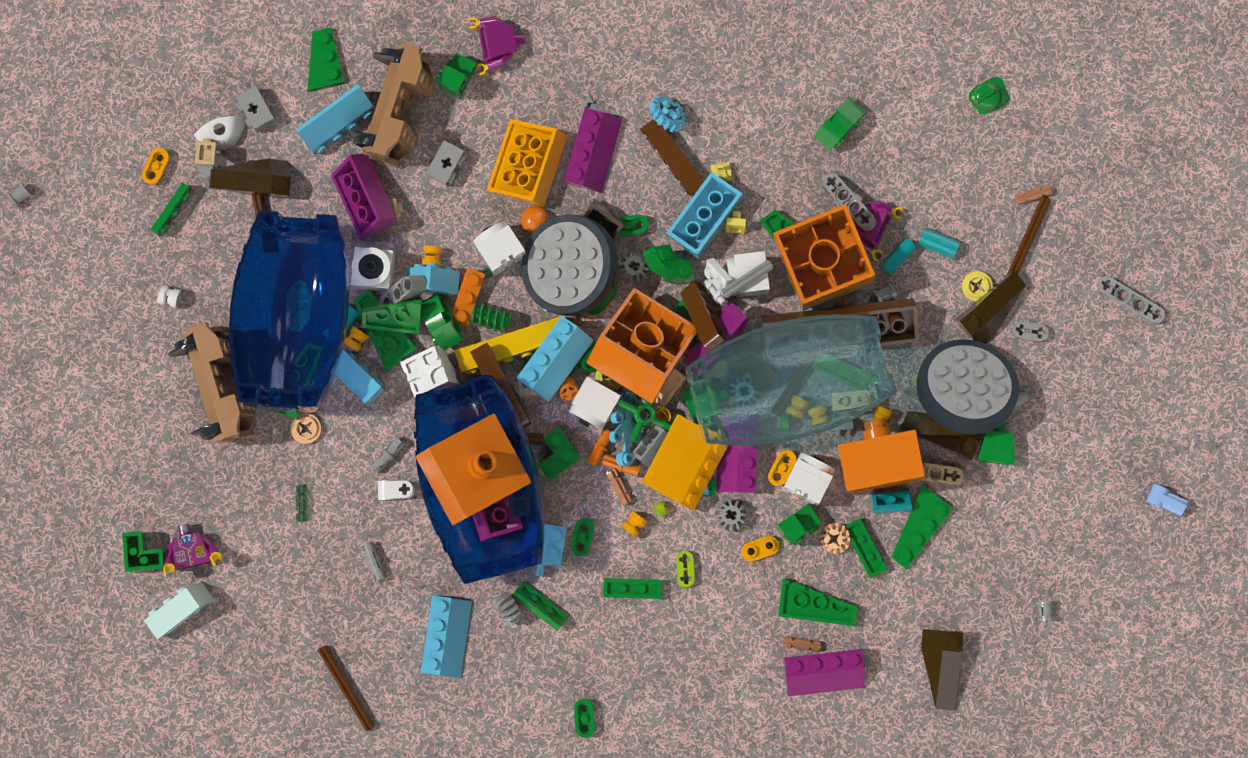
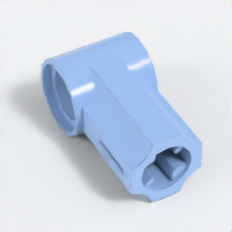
(1164, 499)

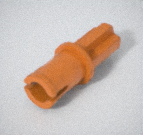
(599, 448)
(610, 461)

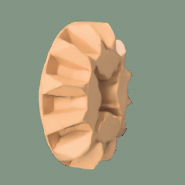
(305, 418)
(843, 539)

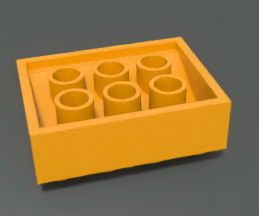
(527, 162)
(683, 464)

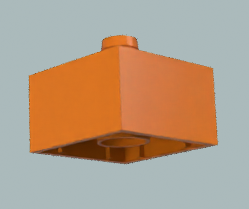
(824, 257)
(642, 345)
(881, 458)
(473, 469)

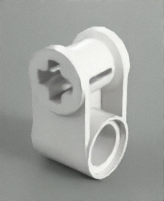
(392, 489)

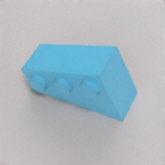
(358, 379)

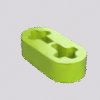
(690, 569)

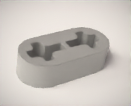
(1031, 327)

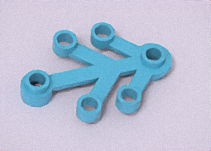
(624, 457)

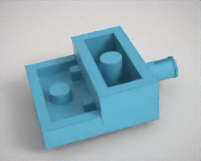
(553, 547)

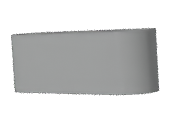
(404, 290)

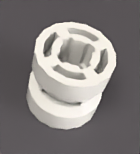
(169, 296)

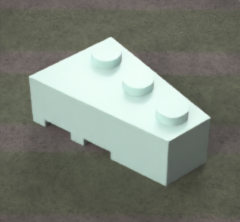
(178, 609)

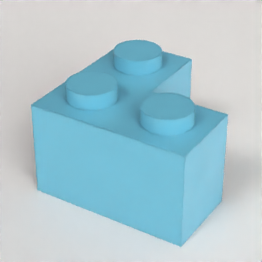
(438, 280)

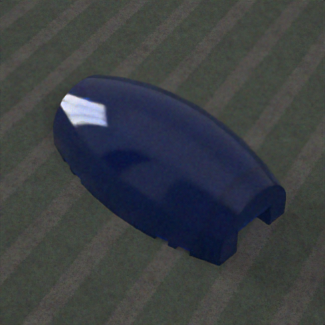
(289, 312)
(445, 413)

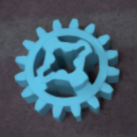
(668, 113)

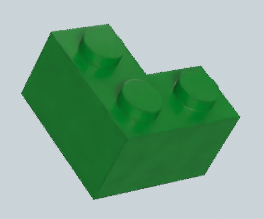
(456, 75)
(563, 456)
(799, 524)
(137, 556)

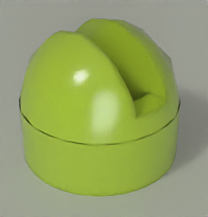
(660, 510)

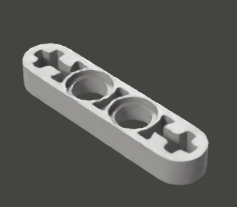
(849, 201)
(1129, 302)

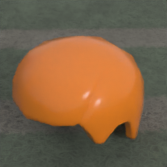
(532, 218)

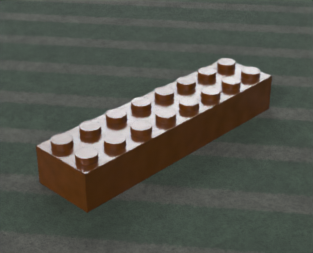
(895, 318)

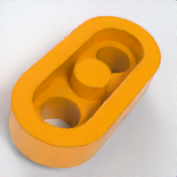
(155, 166)
(782, 468)
(760, 548)

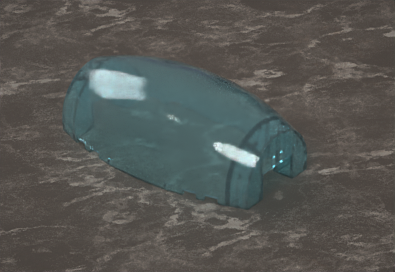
(789, 380)

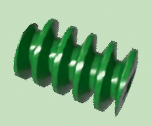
(487, 316)

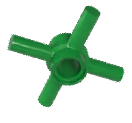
(648, 407)

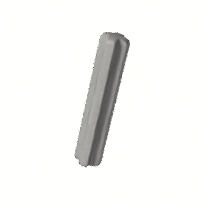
(747, 279)

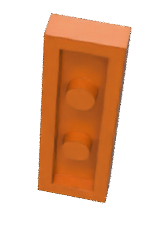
(467, 296)

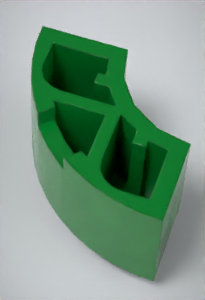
(834, 129)
(668, 265)
(440, 322)

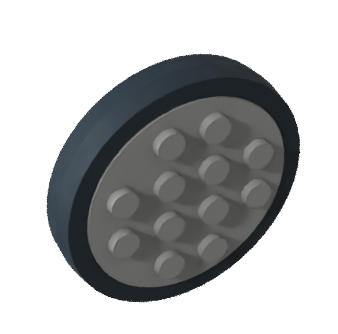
(569, 265)
(967, 386)

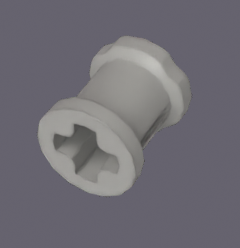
(18, 195)
(885, 294)
(1045, 611)

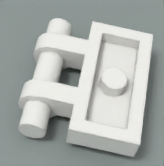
(717, 281)

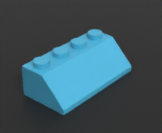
(336, 119)
(705, 215)
(555, 359)
(446, 636)

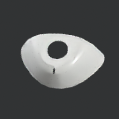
(234, 127)

